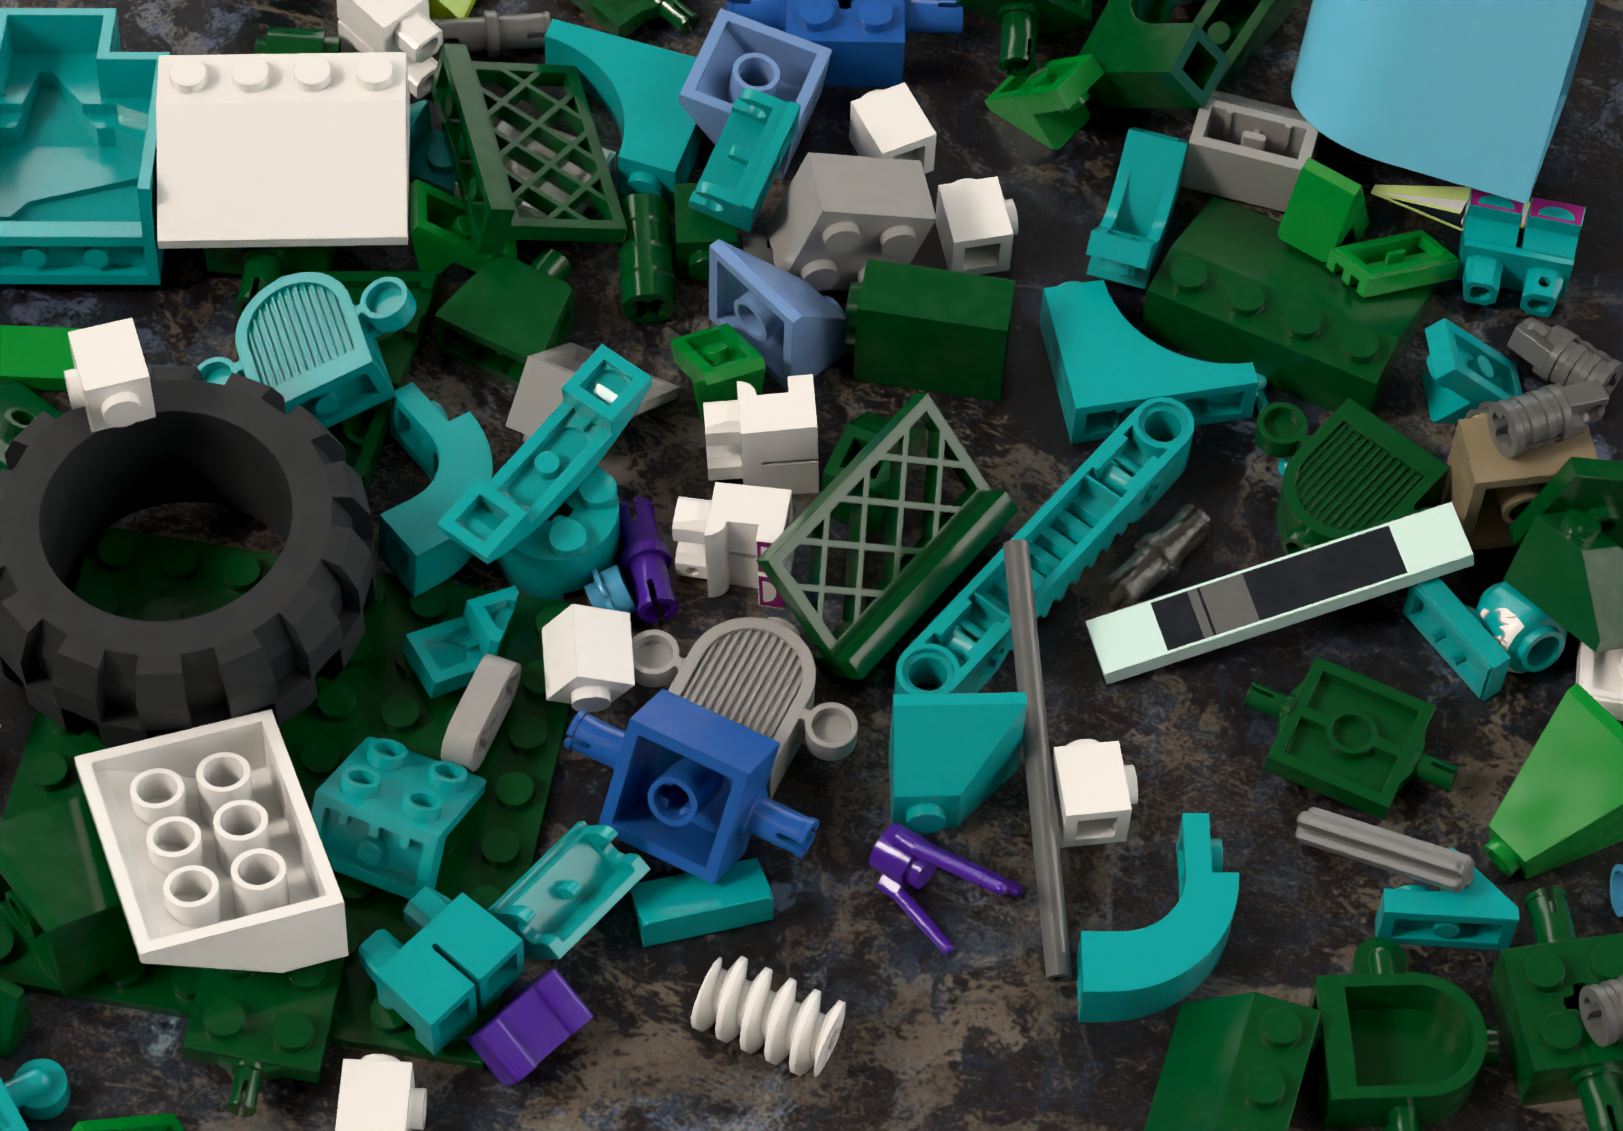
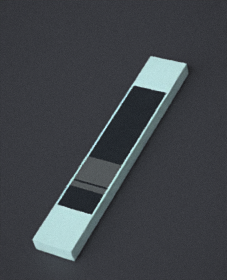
(1280, 593)

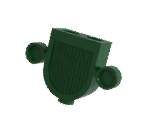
(1345, 474)
(1395, 1043)

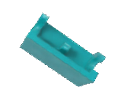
(746, 158)
(568, 891)

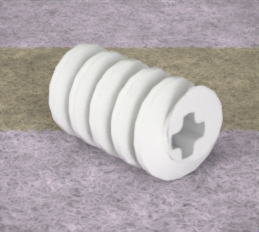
(767, 1017)

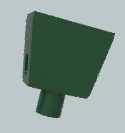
(508, 314)

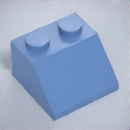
(758, 57)

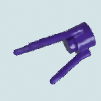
(912, 860)

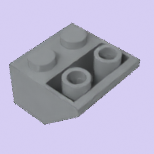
(1248, 150)

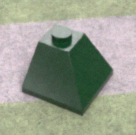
(1573, 576)

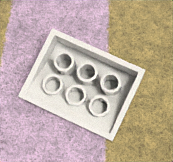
(282, 150)
(215, 849)

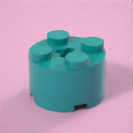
(569, 543)

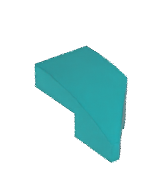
(451, 651)

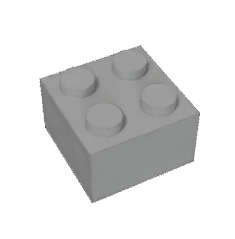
(847, 213)

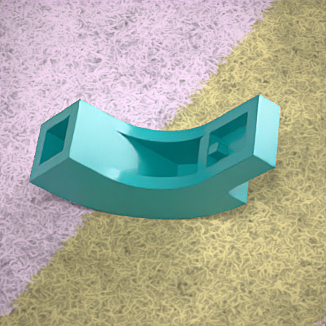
(1139, 209)
(453, 459)
(1159, 965)

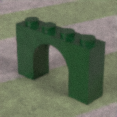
(1150, 59)

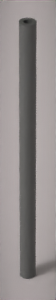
(1038, 763)

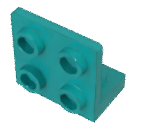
(390, 814)

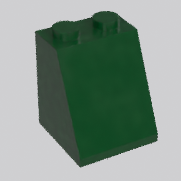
(62, 893)

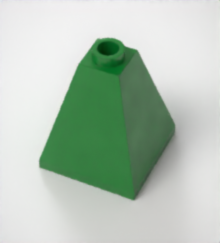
(1565, 794)

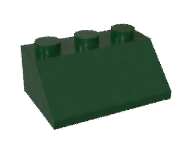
(1233, 1065)

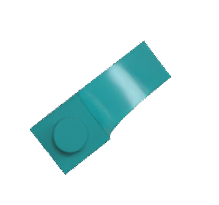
(641, 94)
(1111, 368)

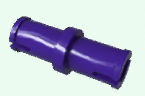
(646, 561)

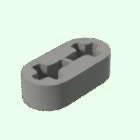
(481, 711)

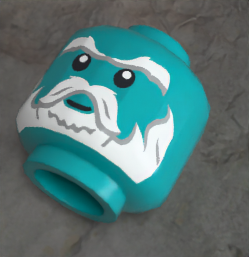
(1521, 628)

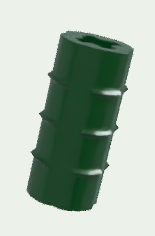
(646, 260)

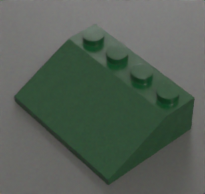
(1249, 297)

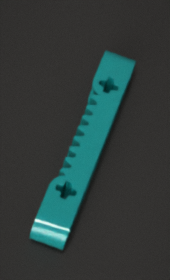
(1064, 536)

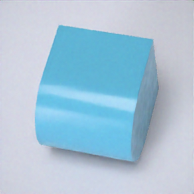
(1443, 83)

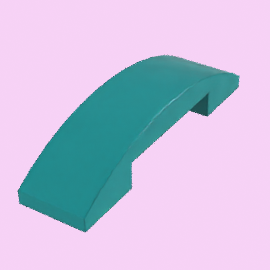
(552, 461)

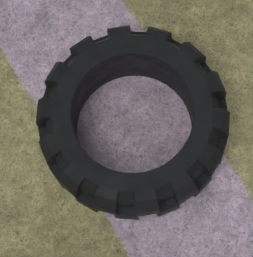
(170, 676)

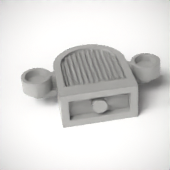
(756, 677)

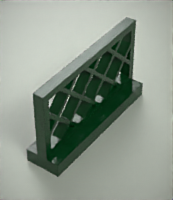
(482, 151)
(908, 583)

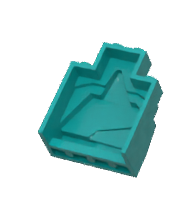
(76, 151)

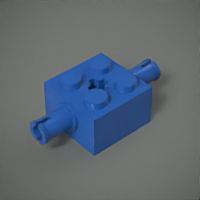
(863, 34)
(689, 785)

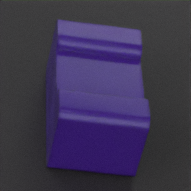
(529, 1027)

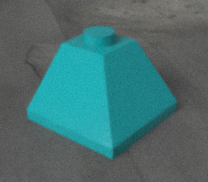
(951, 754)

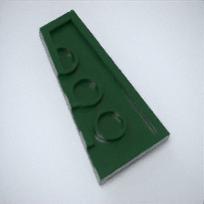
(366, 431)

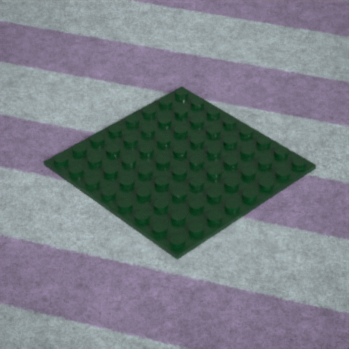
(372, 697)

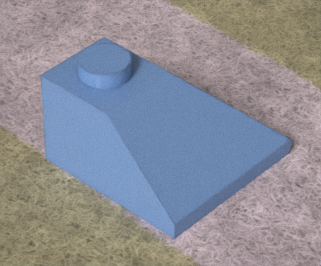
(775, 313)

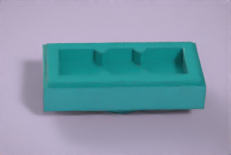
(1457, 636)

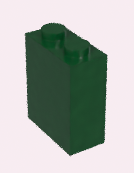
(929, 329)

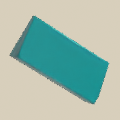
(691, 907)

